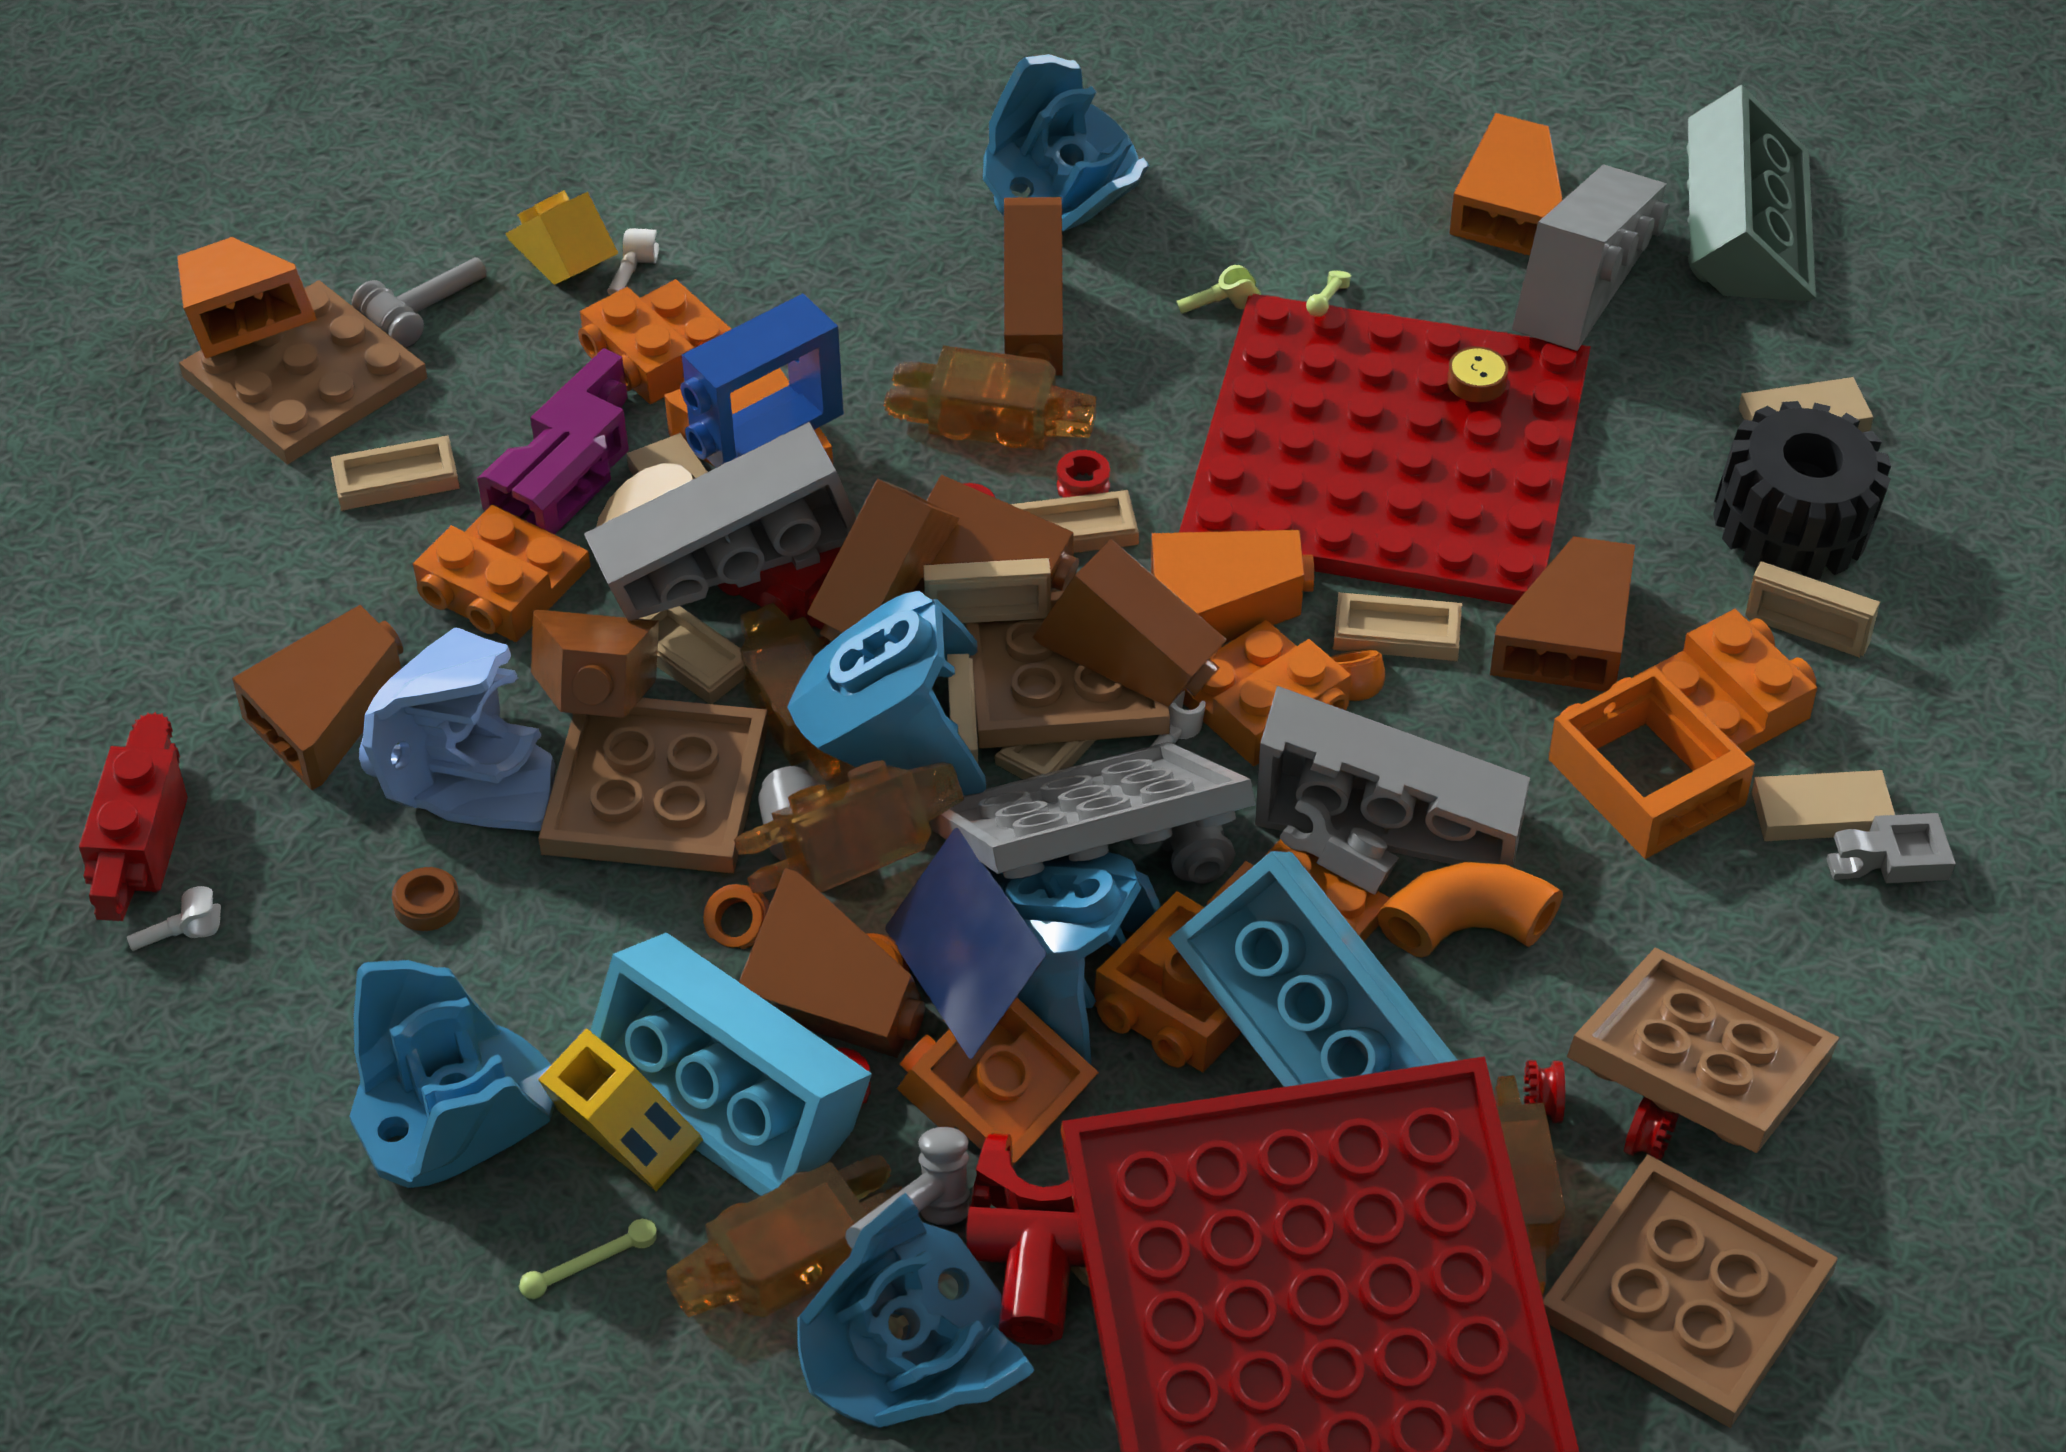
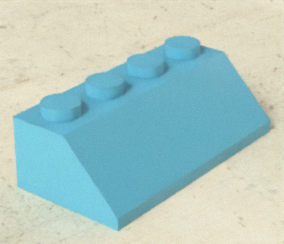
(1303, 980)
(729, 1062)

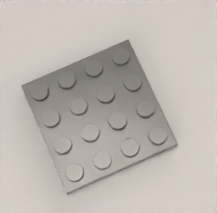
(1094, 806)

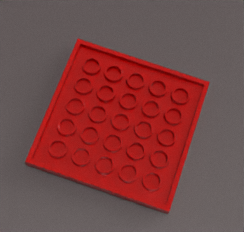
(1374, 458)
(1317, 1271)

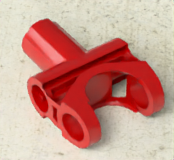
(1031, 1233)

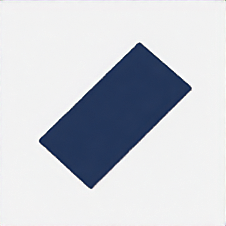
(965, 942)

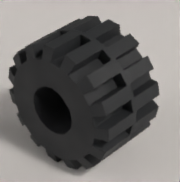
(1801, 489)

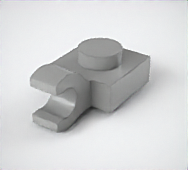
(1901, 845)
(1350, 854)

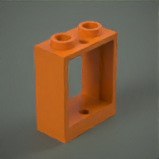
(1654, 822)

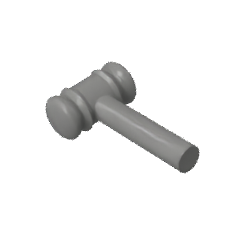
(398, 314)
(941, 1188)

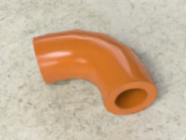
(1466, 898)

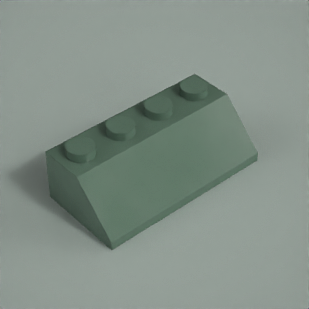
(1749, 202)

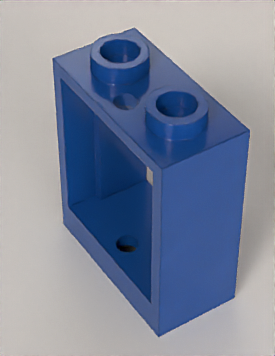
(788, 334)

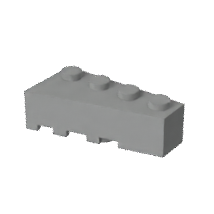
(1586, 253)
(726, 526)
(1388, 782)

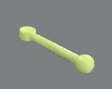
(1318, 304)
(640, 1234)

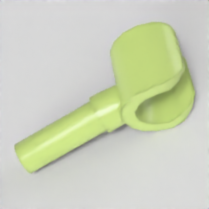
(1233, 283)

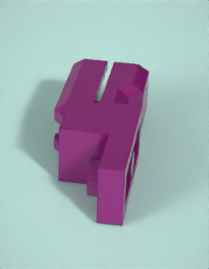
(573, 448)

